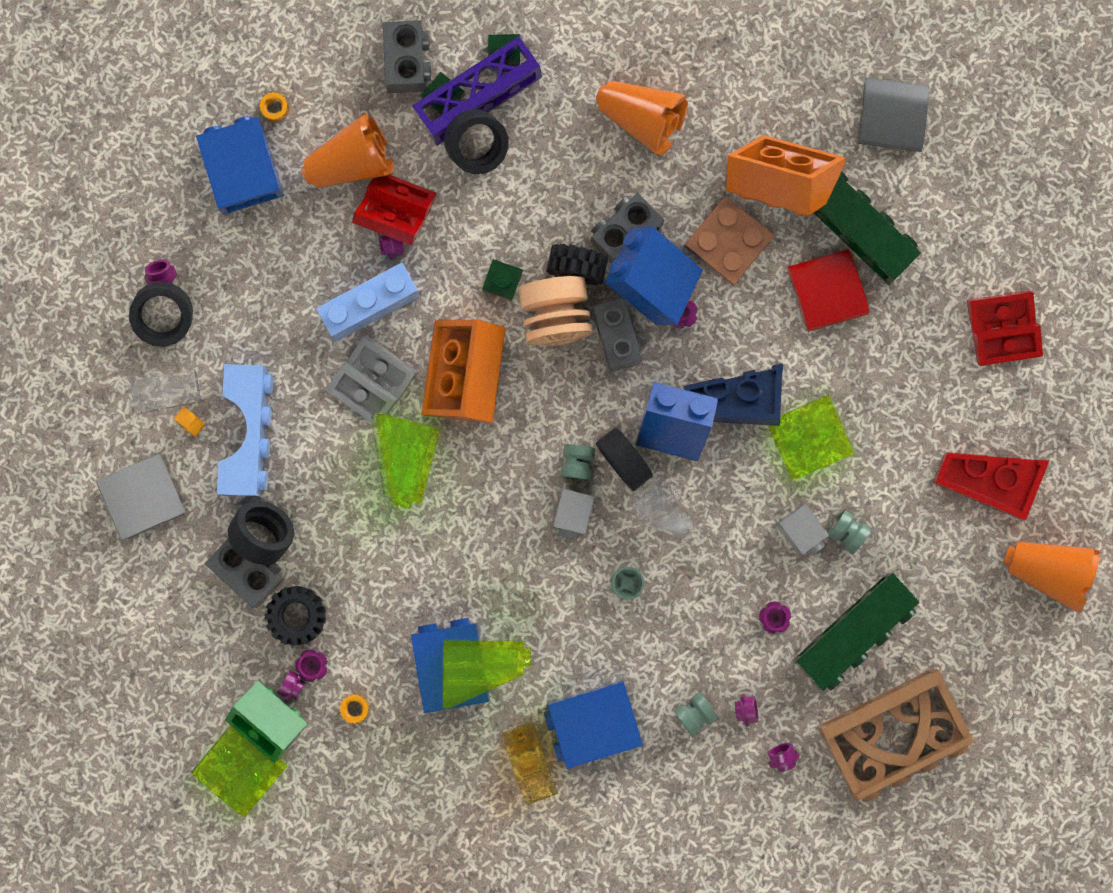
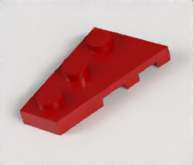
(993, 481)

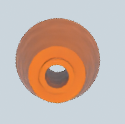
(644, 112)
(349, 156)
(1055, 570)

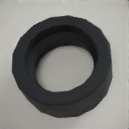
(492, 158)
(161, 338)
(624, 459)
(256, 550)

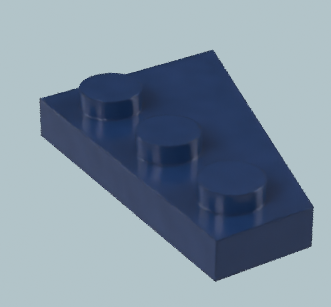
(746, 398)

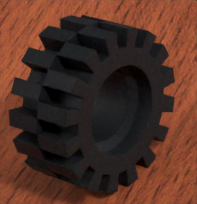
(577, 261)
(276, 610)

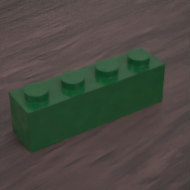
(867, 231)
(856, 632)

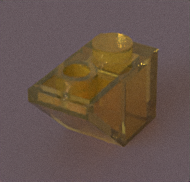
(529, 763)

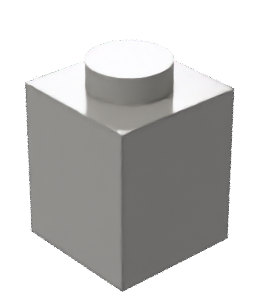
(573, 513)
(803, 531)

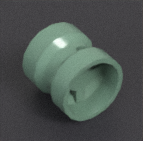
(577, 470)
(849, 532)
(627, 583)
(696, 714)

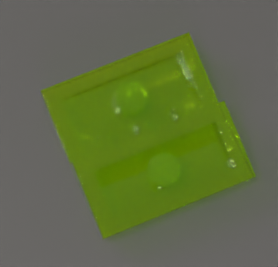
(811, 437)
(237, 771)

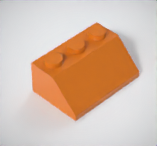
(783, 174)
(463, 370)

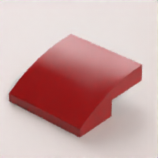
(394, 208)
(828, 290)
(1005, 343)

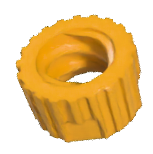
(267, 100)
(189, 421)
(344, 708)

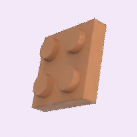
(729, 240)

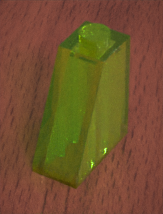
(403, 457)
(480, 666)

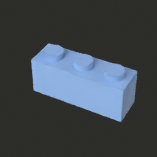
(368, 302)

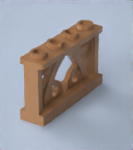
(916, 693)

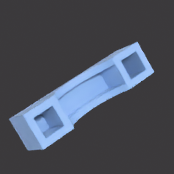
(243, 471)

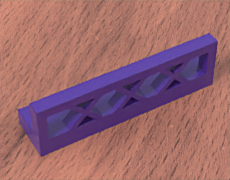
(490, 94)

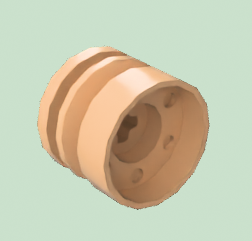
(556, 316)

